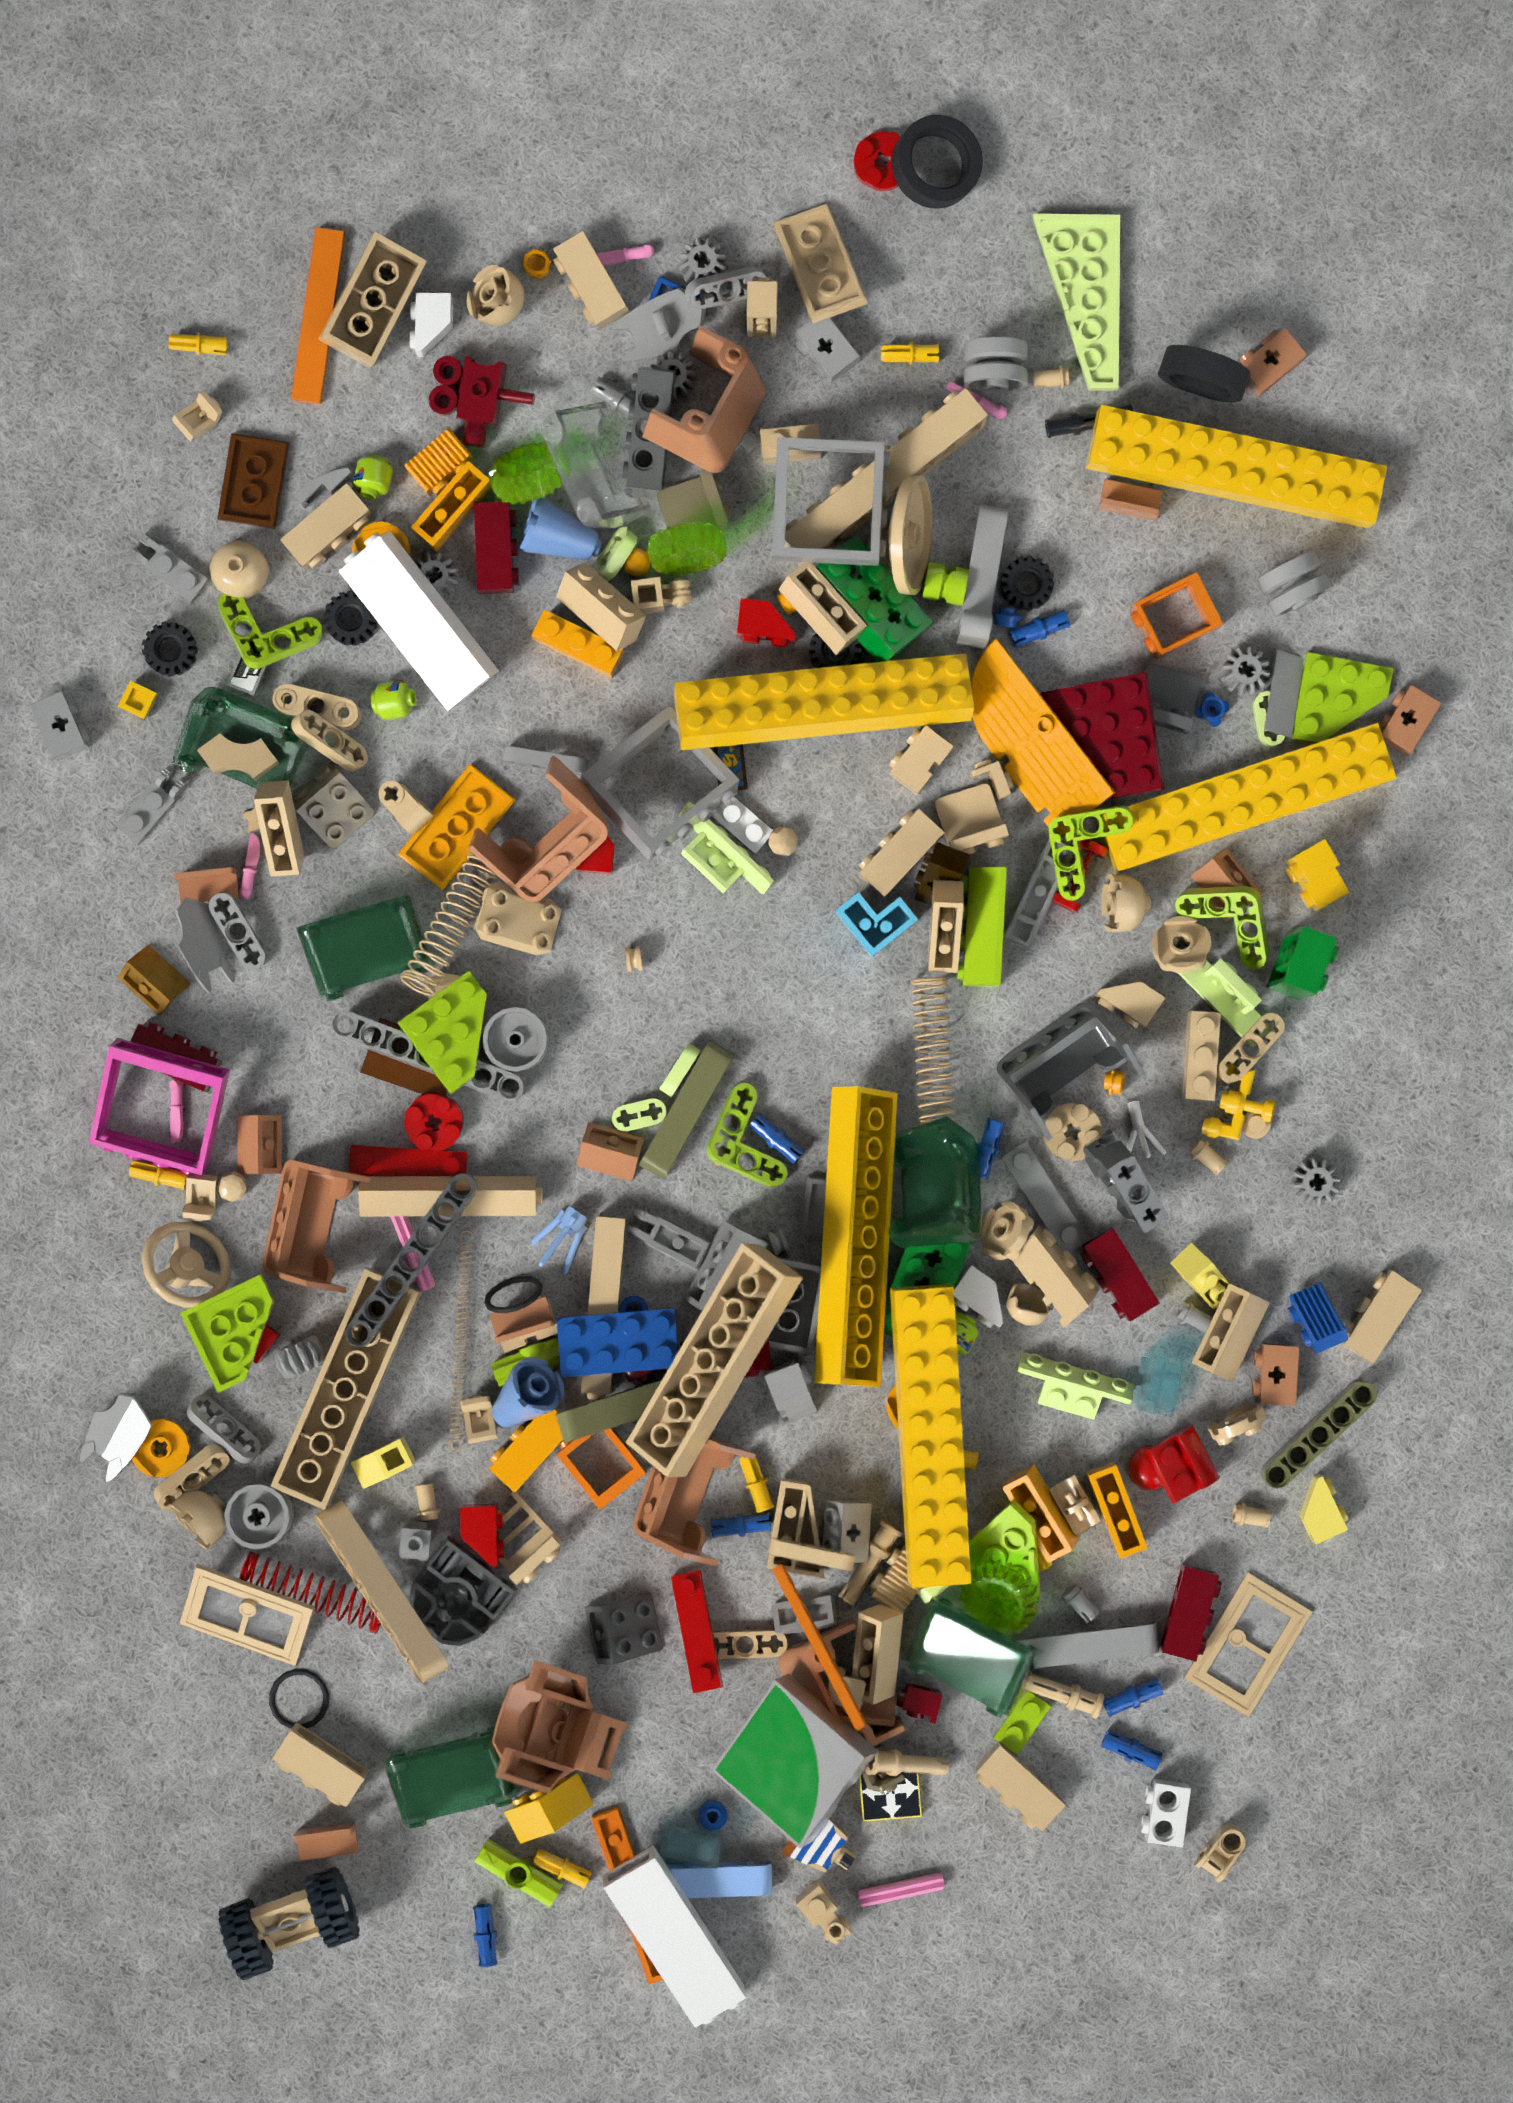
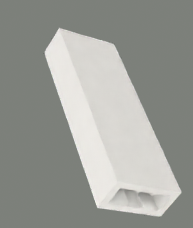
(417, 619)
(674, 1937)

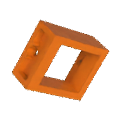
(1202, 602)
(615, 1488)

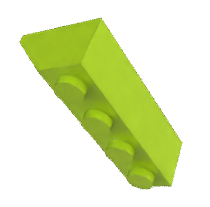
(983, 927)

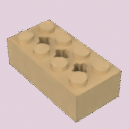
(390, 295)

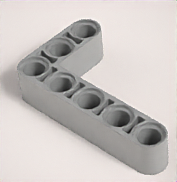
(983, 571)

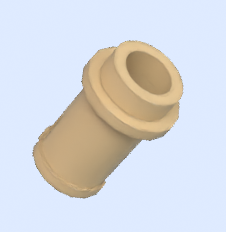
(1051, 377)
(1207, 1156)
(427, 1502)
(1249, 1515)

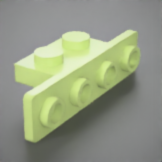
(722, 859)
(1227, 995)
(1072, 1387)

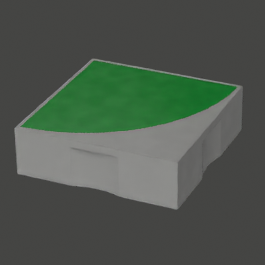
(794, 1760)

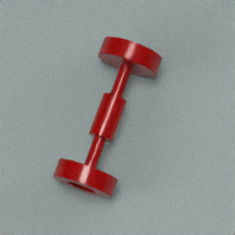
(1093, 849)

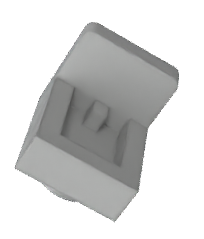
(416, 1540)

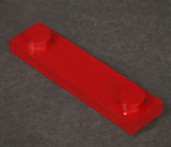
(405, 1162)
(697, 1631)

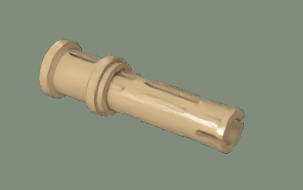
(878, 1550)
(1072, 1700)
(895, 1762)

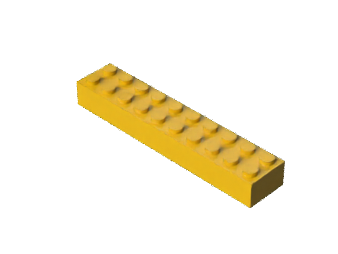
(1236, 467)
(823, 701)
(1250, 797)
(856, 1237)
(930, 1435)

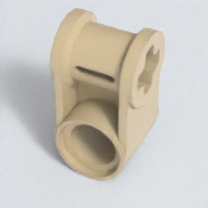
(407, 809)
(1220, 1853)

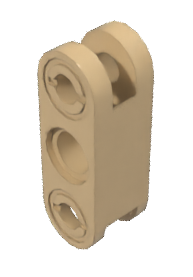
(303, 699)

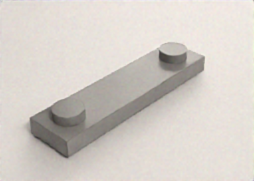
(1036, 897)
(1044, 1197)

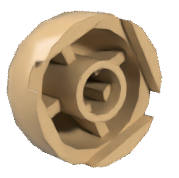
(496, 296)
(239, 569)
(1124, 903)
(201, 1516)

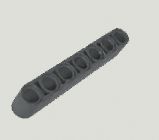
(401, 1270)

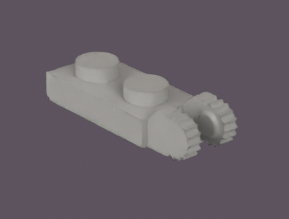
(171, 570)
(150, 807)
(670, 1240)

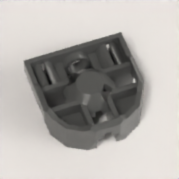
(1124, 1180)
(457, 1611)

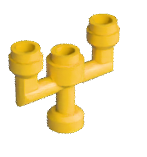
(1236, 1103)

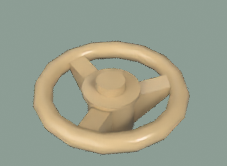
(185, 1264)

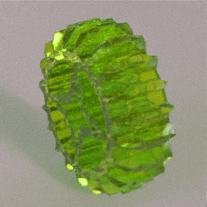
(525, 474)
(687, 548)
(999, 1583)

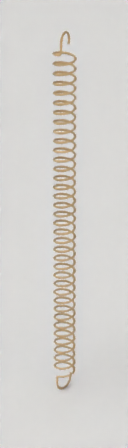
(459, 1302)

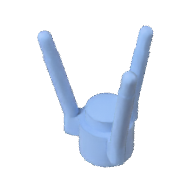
(571, 1222)

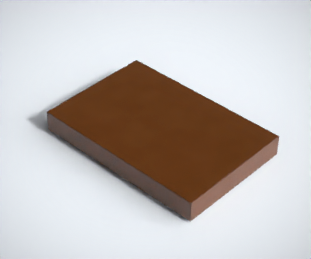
(253, 481)
(397, 1072)

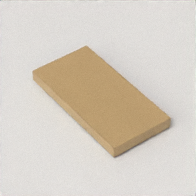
(820, 263)

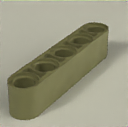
(686, 1109)
(605, 1412)
(1332, 1431)

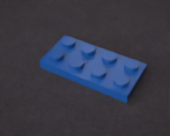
(617, 1342)

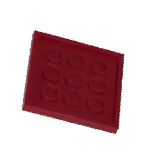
(1114, 729)

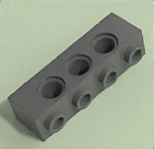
(662, 383)

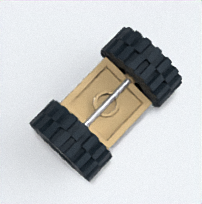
(257, 1932)

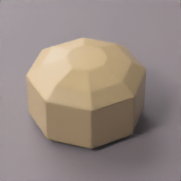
(783, 841)
(232, 1186)

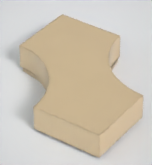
(226, 755)

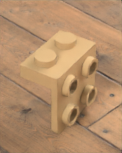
(971, 819)

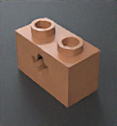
(1283, 349)
(1421, 711)
(1284, 1388)

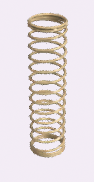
(419, 977)
(937, 982)

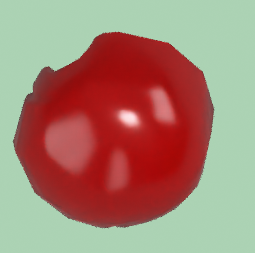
(1142, 1471)

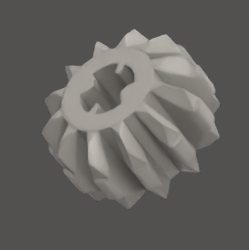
(700, 251)
(681, 368)
(444, 571)
(1249, 661)
(1308, 1174)
(300, 1357)

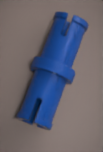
(1039, 628)
(776, 1138)
(989, 1145)
(740, 1525)
(1132, 1697)
(1131, 1750)
(485, 1935)

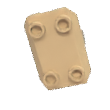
(516, 922)

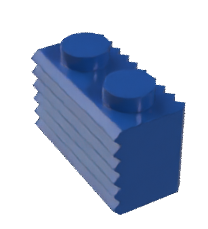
(1317, 1317)

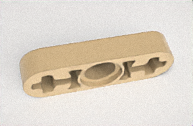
(346, 753)
(1242, 1068)
(211, 1468)
(811, 1554)
(767, 1650)

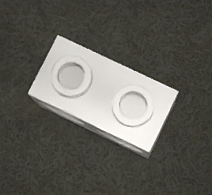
(1174, 1812)

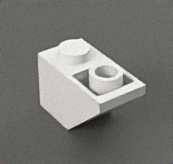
(432, 320)
(980, 1294)

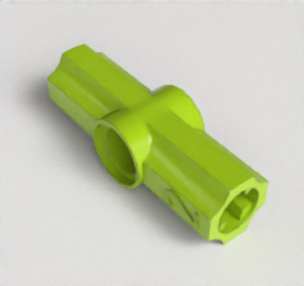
(543, 1350)
(536, 1883)

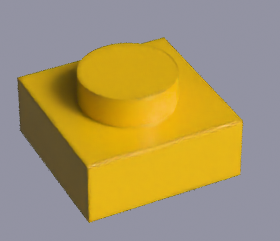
(137, 700)

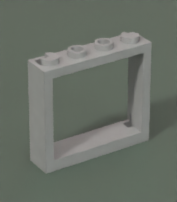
(879, 516)
(681, 826)

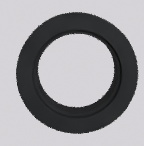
(964, 142)
(1204, 373)

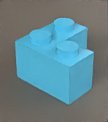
(875, 930)

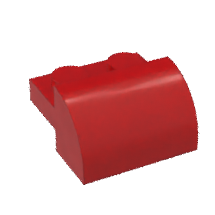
(1182, 1463)

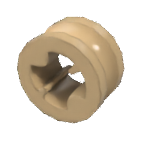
(633, 958)

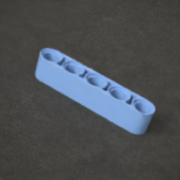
(728, 1880)

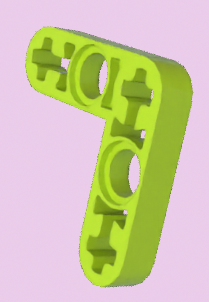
(265, 642)
(1076, 833)
(1233, 908)
(735, 1147)

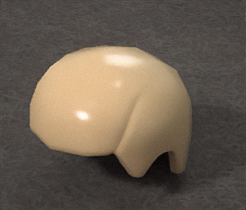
(1027, 1293)

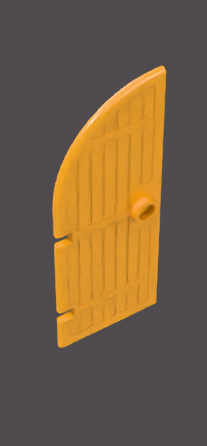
(1041, 751)

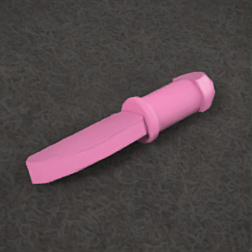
(618, 256)
(990, 407)
(249, 871)
(176, 1112)

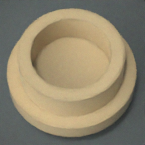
(1254, 1126)

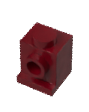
(920, 1701)

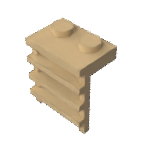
(539, 1548)

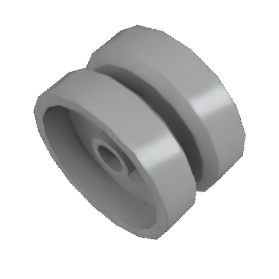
(995, 364)
(1294, 581)
(533, 1042)
(247, 1527)

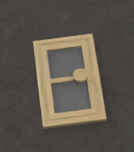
(246, 1615)
(1248, 1644)

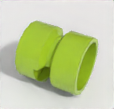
(945, 583)

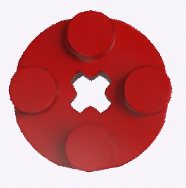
(865, 155)
(441, 1107)

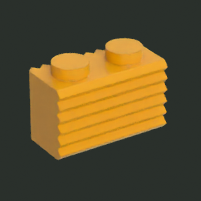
(438, 462)

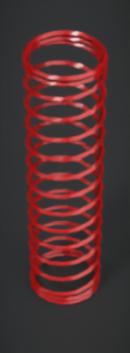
(245, 1574)

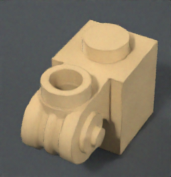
(652, 596)
(821, 1909)

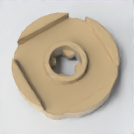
(1185, 959)
(1057, 1125)
(1017, 1226)
(1238, 1421)

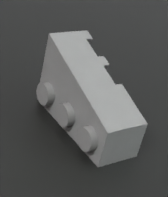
(790, 1390)

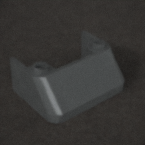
(1059, 1056)

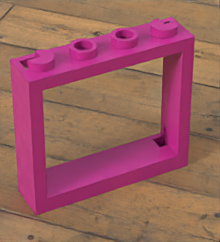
(170, 1064)

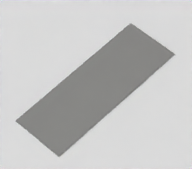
(1284, 693)

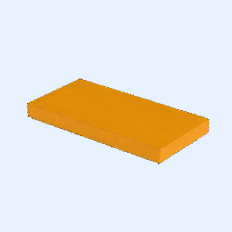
(444, 841)

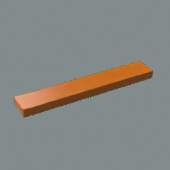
(318, 307)
(819, 1647)
(617, 1850)

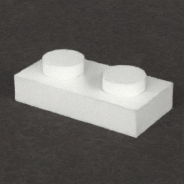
(743, 824)

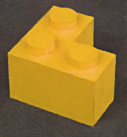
(1317, 875)
(547, 1812)

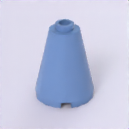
(557, 533)
(528, 1393)

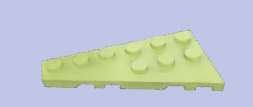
(1086, 276)

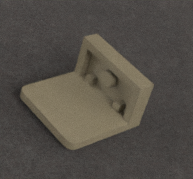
(695, 502)
(331, 805)

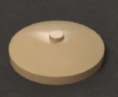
(910, 535)

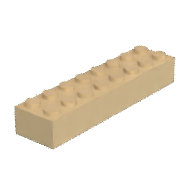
(913, 454)
(713, 1360)
(342, 1398)

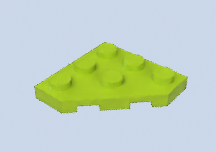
(1336, 694)
(449, 1031)
(230, 1330)
(1009, 1538)

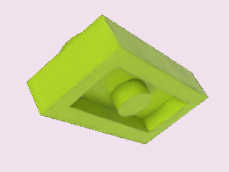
(1022, 1722)

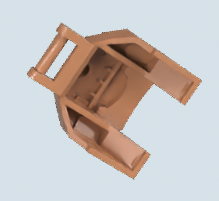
(552, 1730)

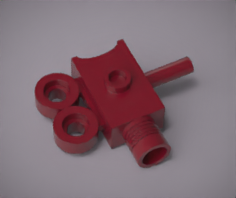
(478, 395)

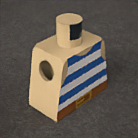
(824, 1849)

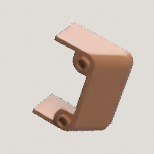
(713, 438)
(540, 868)
(303, 1222)
(672, 1503)
(804, 1666)

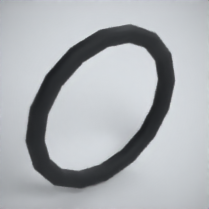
(489, 1295)
(317, 1679)

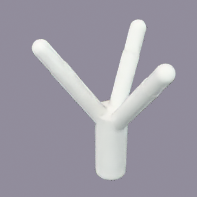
(1141, 1129)

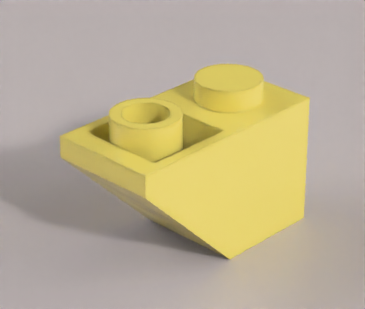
(1201, 1275)
(383, 1462)
(1320, 1513)

